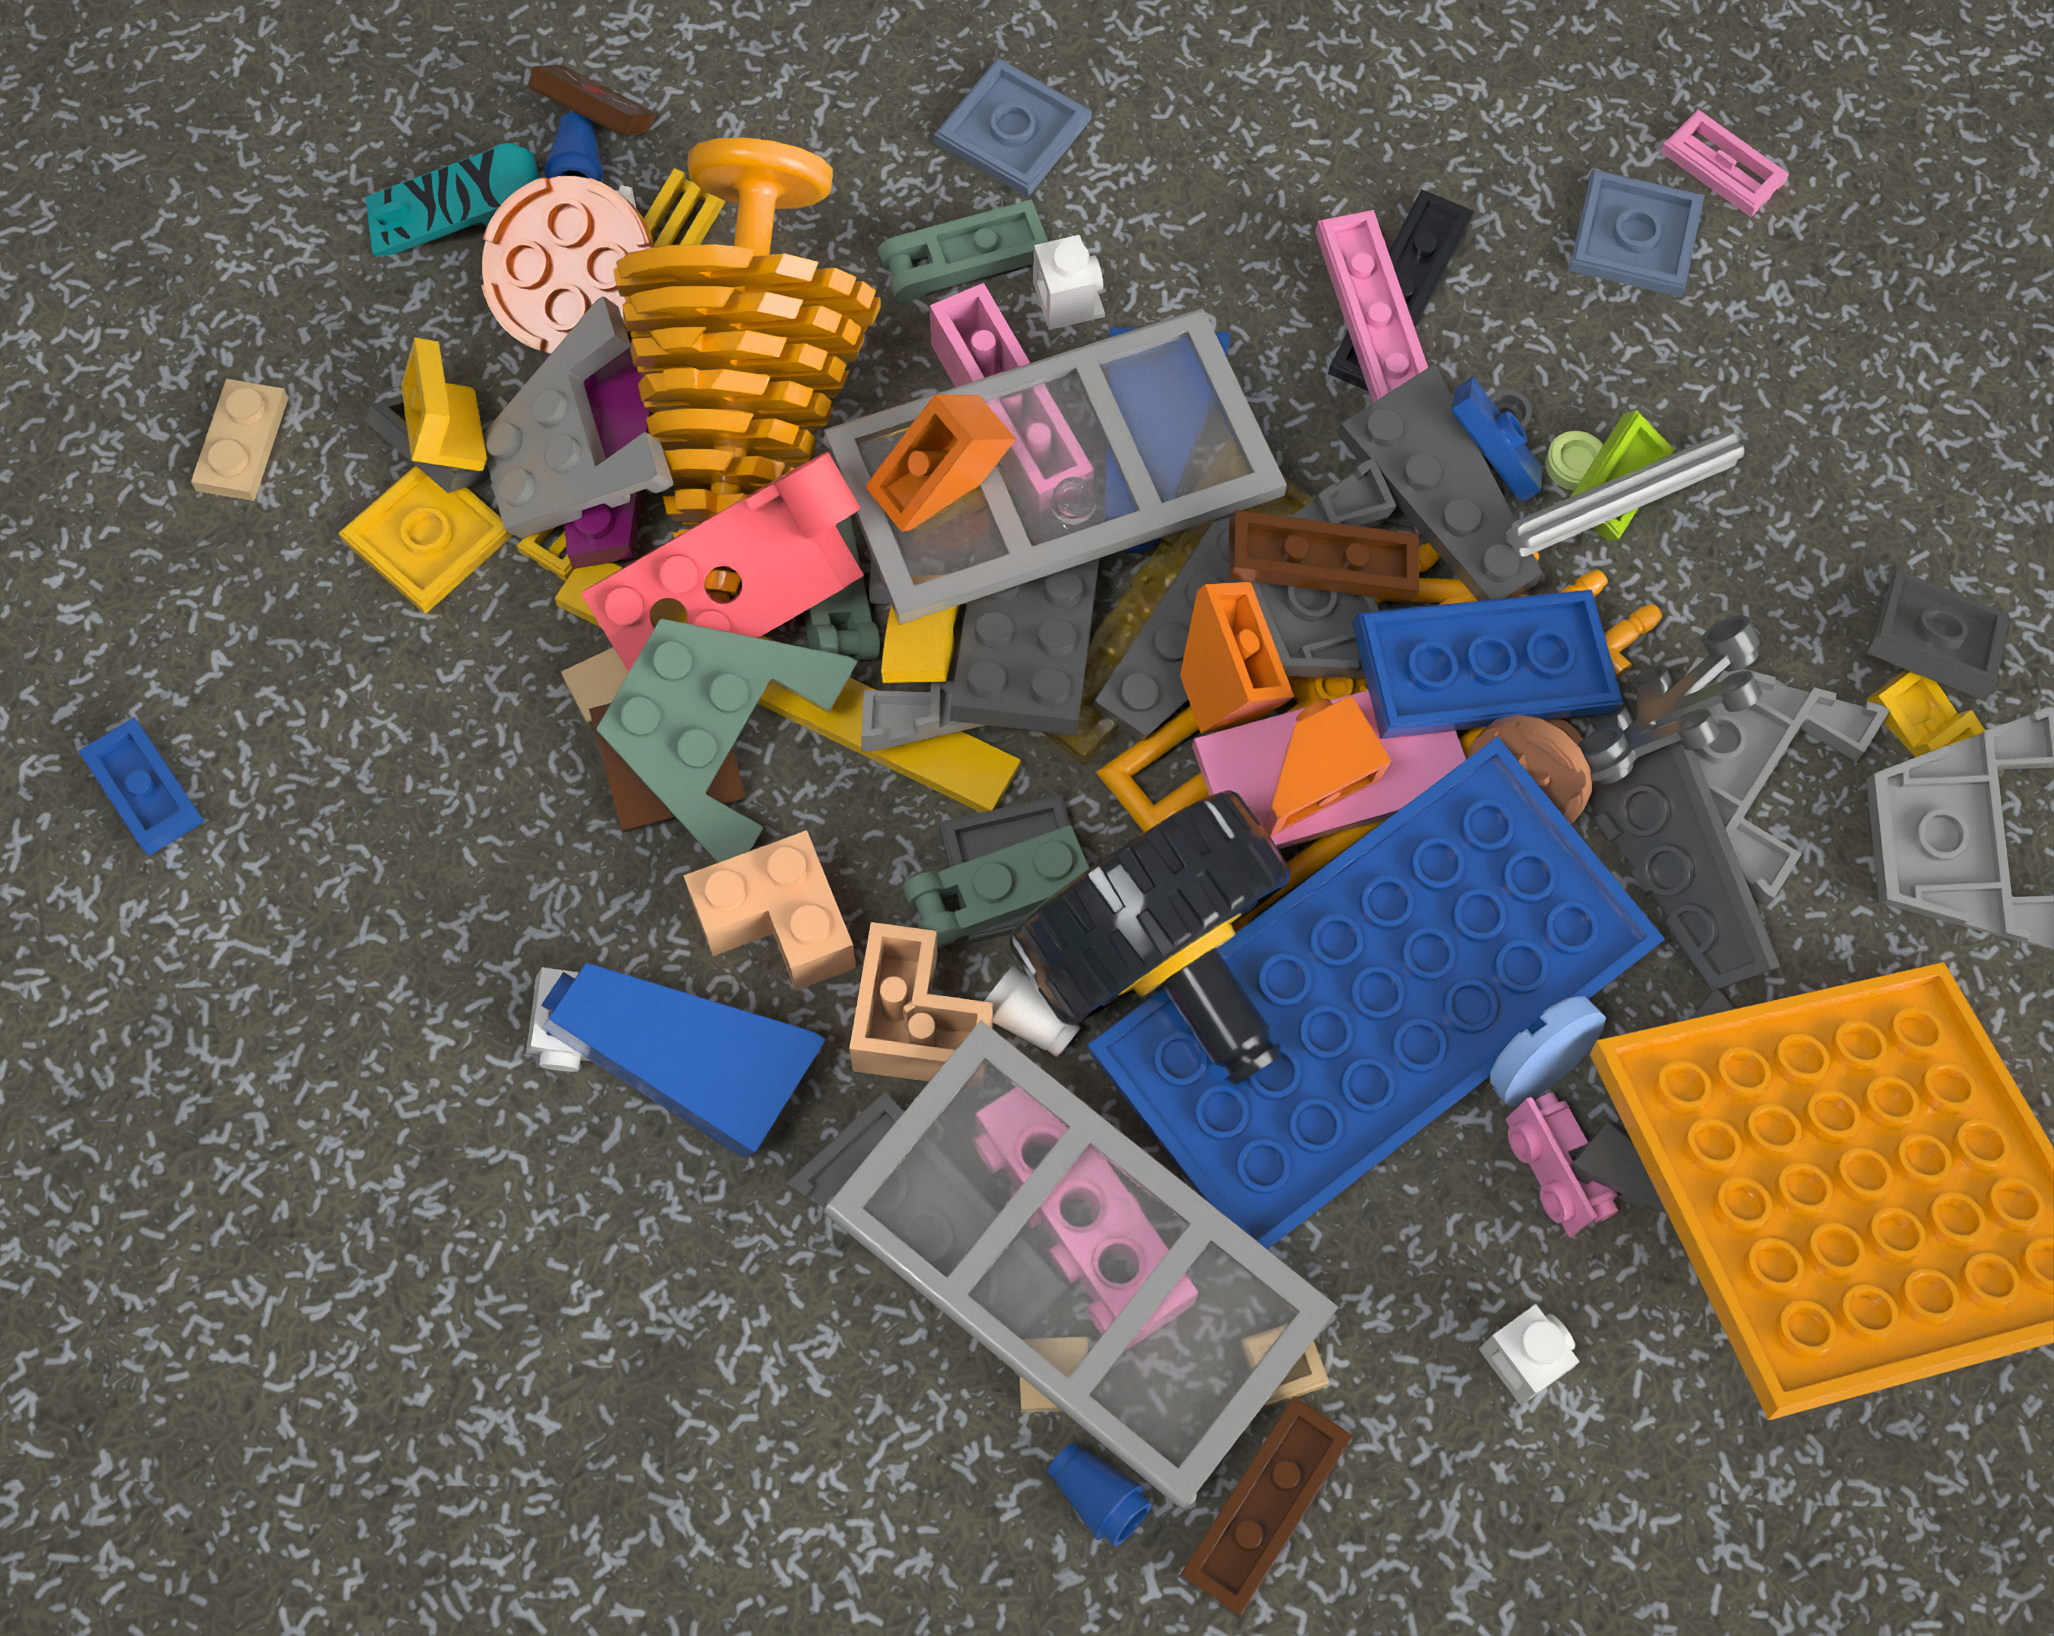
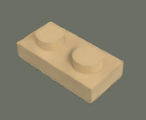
(239, 440)

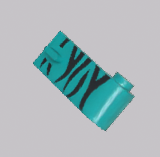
(447, 198)

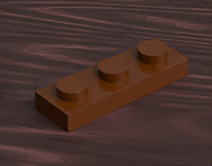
(1323, 556)
(1265, 1507)

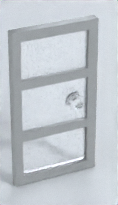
(1104, 457)
(1081, 1263)

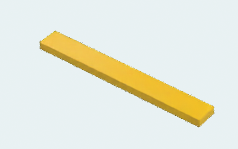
(946, 763)

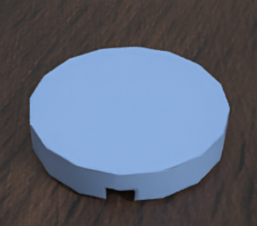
(1540, 1060)

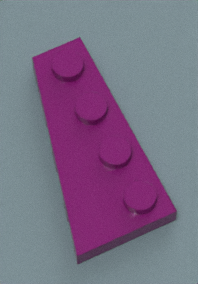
(620, 417)

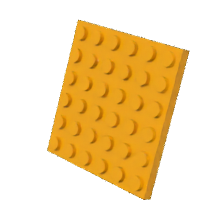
(1847, 1183)

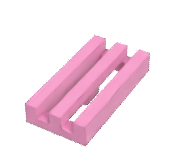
(1718, 168)

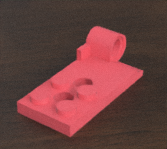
(775, 539)

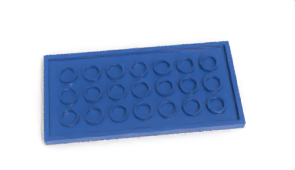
(1387, 994)

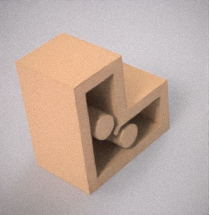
(780, 894)
(897, 1019)

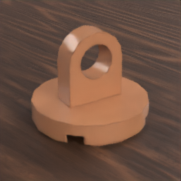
(1549, 755)

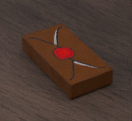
(591, 99)

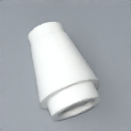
(1026, 1014)

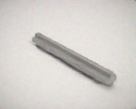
(1624, 494)

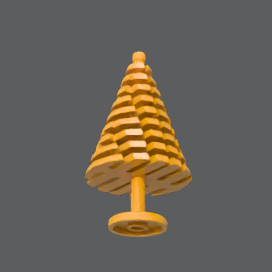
(740, 339)

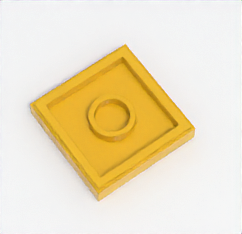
(425, 537)

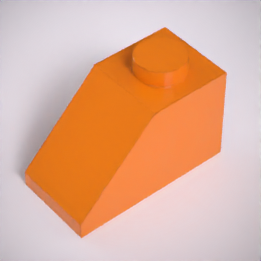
(939, 458)
(1231, 660)
(1324, 762)

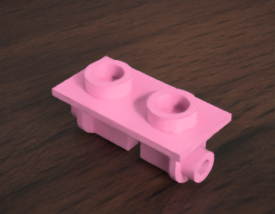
(1543, 1136)

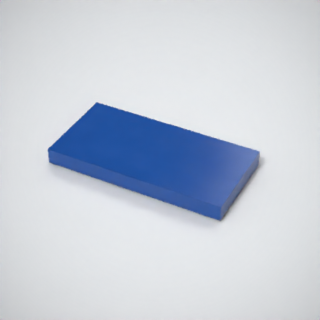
(1486, 662)

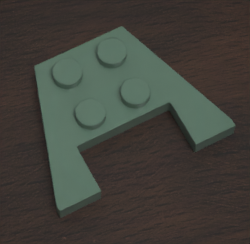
(688, 708)

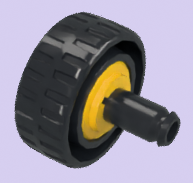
(1156, 921)

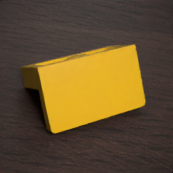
(440, 415)

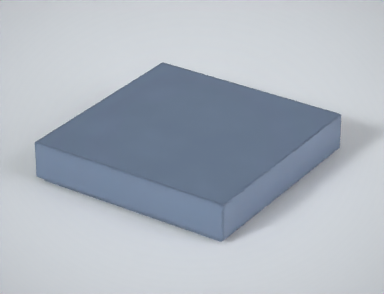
(1012, 127)
(1636, 233)

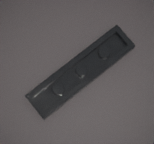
(1419, 261)

